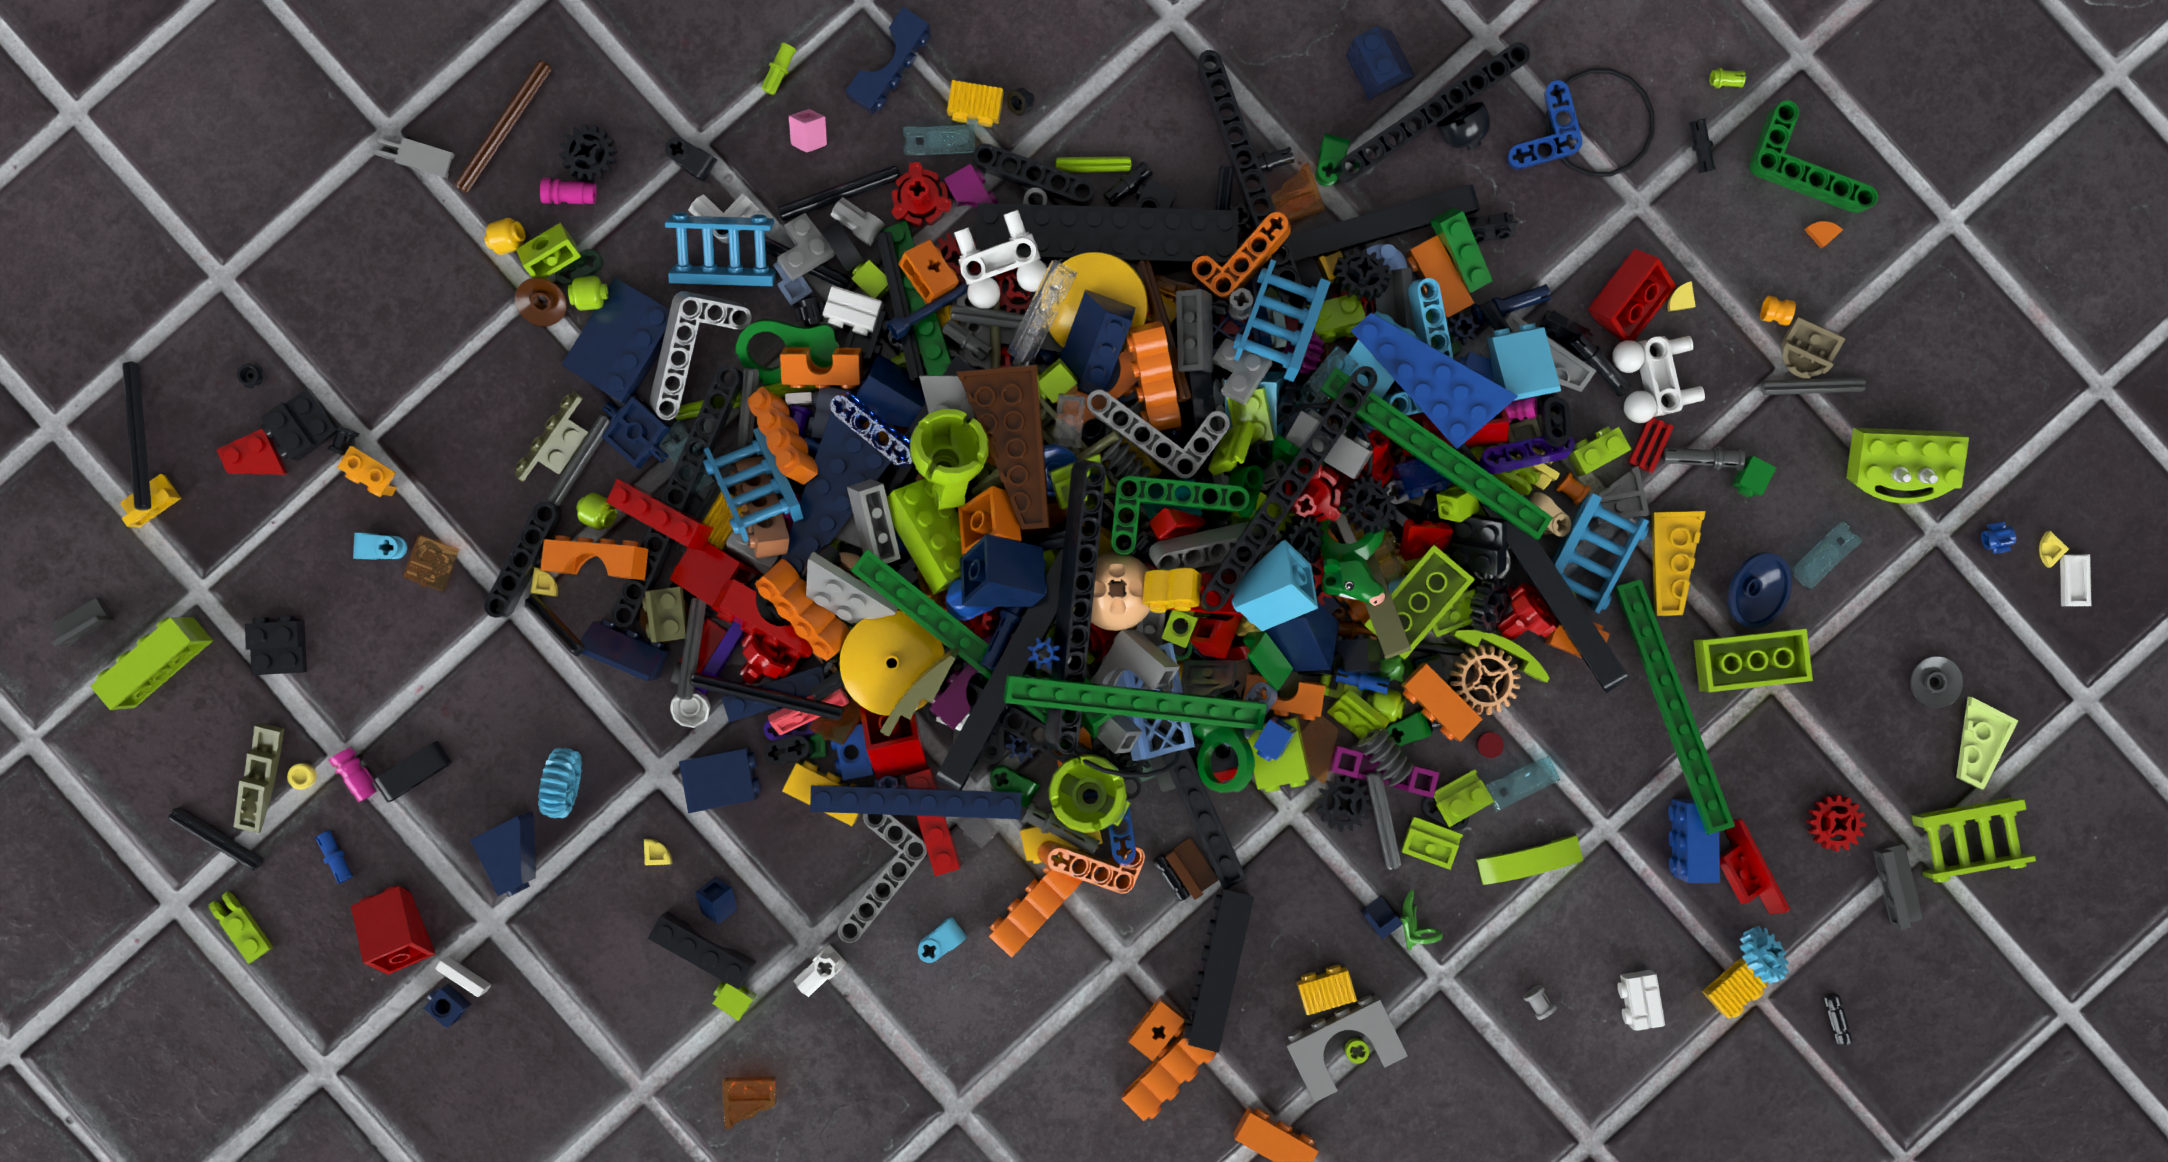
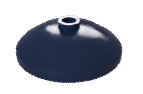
(1759, 590)

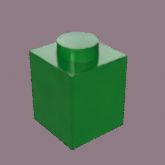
(1753, 478)

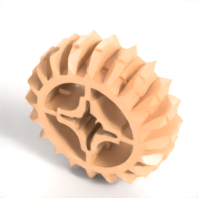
(1479, 670)

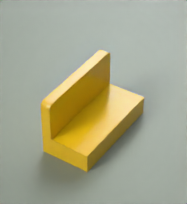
(162, 497)

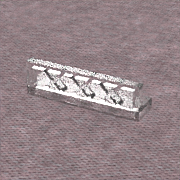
(1041, 313)

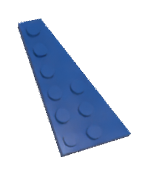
(1443, 388)

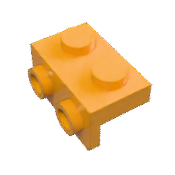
(365, 469)

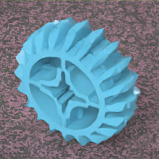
(560, 783)

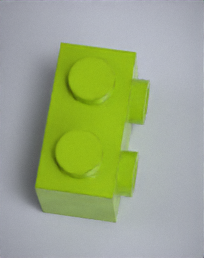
(1599, 451)

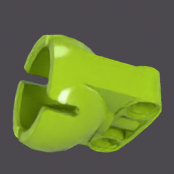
(948, 454)
(1068, 791)

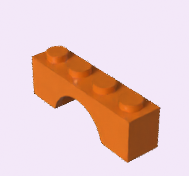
(1124, 385)
(568, 556)

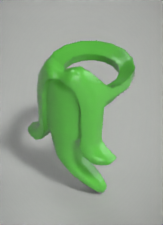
(1393, 669)
(1411, 930)

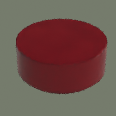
(1489, 744)

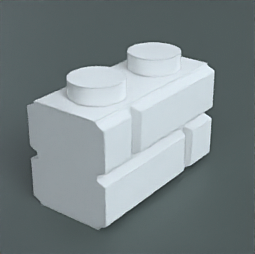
(852, 310)
(1641, 1000)

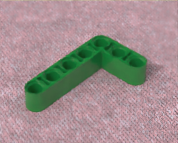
(1801, 169)
(1167, 499)

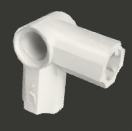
(740, 208)
(824, 967)

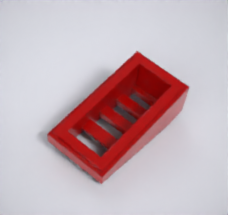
(1175, 523)

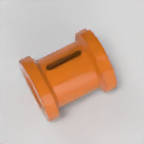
(1573, 488)

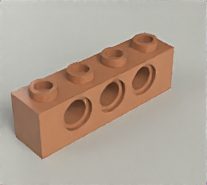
(770, 535)

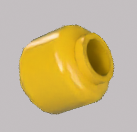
(504, 236)

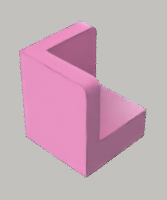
(807, 130)

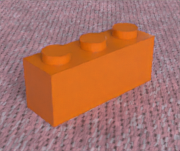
(1433, 262)
(1440, 703)
(1273, 1138)

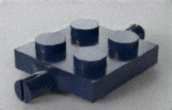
(635, 432)

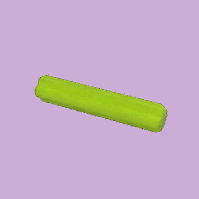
(1093, 164)

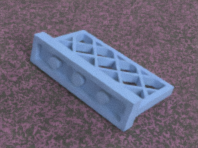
(1143, 747)

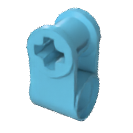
(376, 546)
(944, 937)

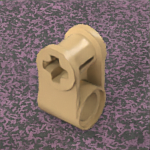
(1560, 523)

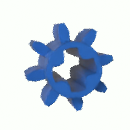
(1998, 537)
(1042, 646)

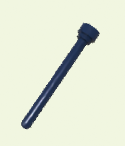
(899, 326)

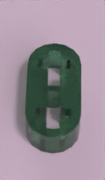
(583, 271)

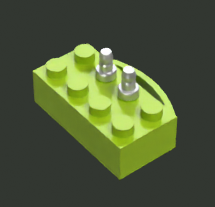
(1907, 462)

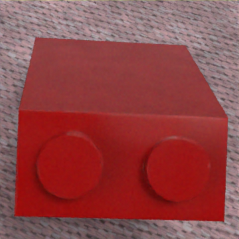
(707, 570)
(895, 754)
(391, 930)

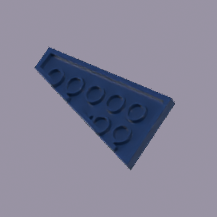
(825, 503)

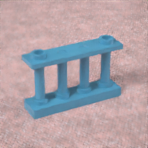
(709, 272)
(1307, 317)
(777, 485)
(1579, 530)

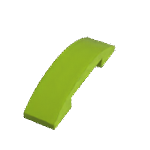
(1529, 665)
(1530, 861)

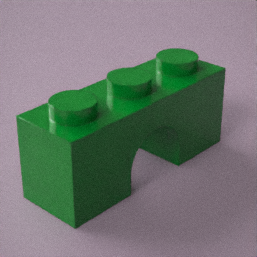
(1459, 240)

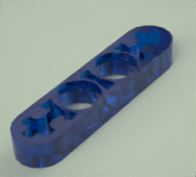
(871, 433)

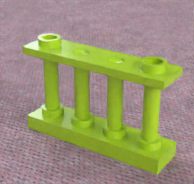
(1982, 814)

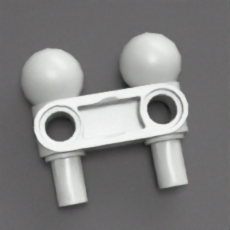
(982, 289)
(1657, 376)

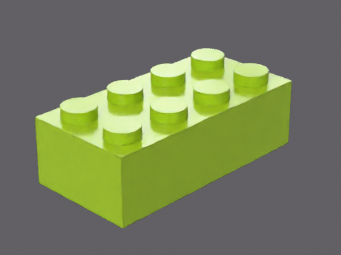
(927, 533)
(1427, 595)
(1753, 660)
(150, 662)

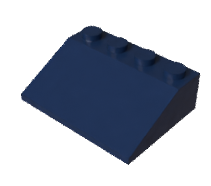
(619, 342)

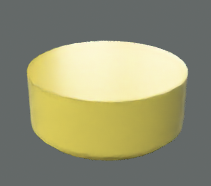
(301, 776)

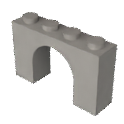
(1138, 654)
(1366, 1017)

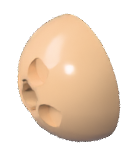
(1117, 610)

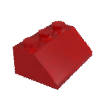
(1632, 296)

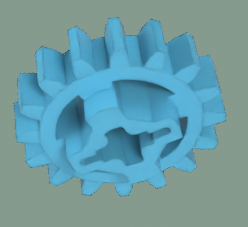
(1764, 955)

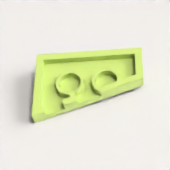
(1982, 742)

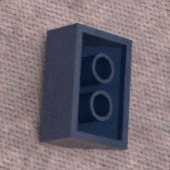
(1097, 337)
(624, 650)

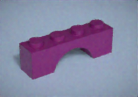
(968, 188)
(952, 704)
(1357, 765)

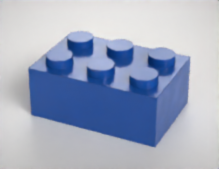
(1693, 851)

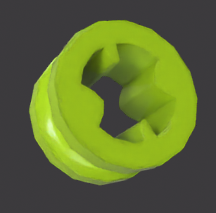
(1355, 1042)

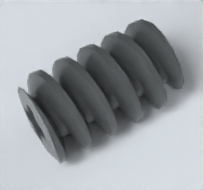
(1125, 463)
(1387, 754)

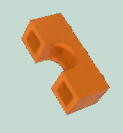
(799, 369)
(1306, 701)

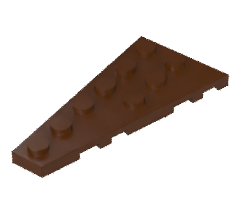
(1011, 416)

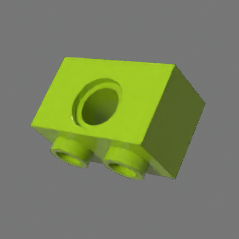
(548, 252)

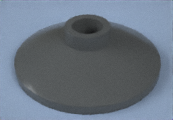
(1948, 682)

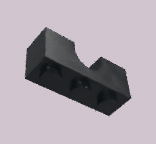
(1359, 655)

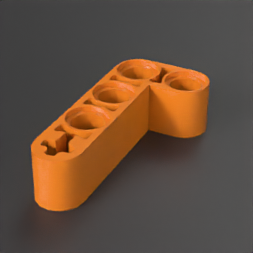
(1244, 253)
(1088, 864)

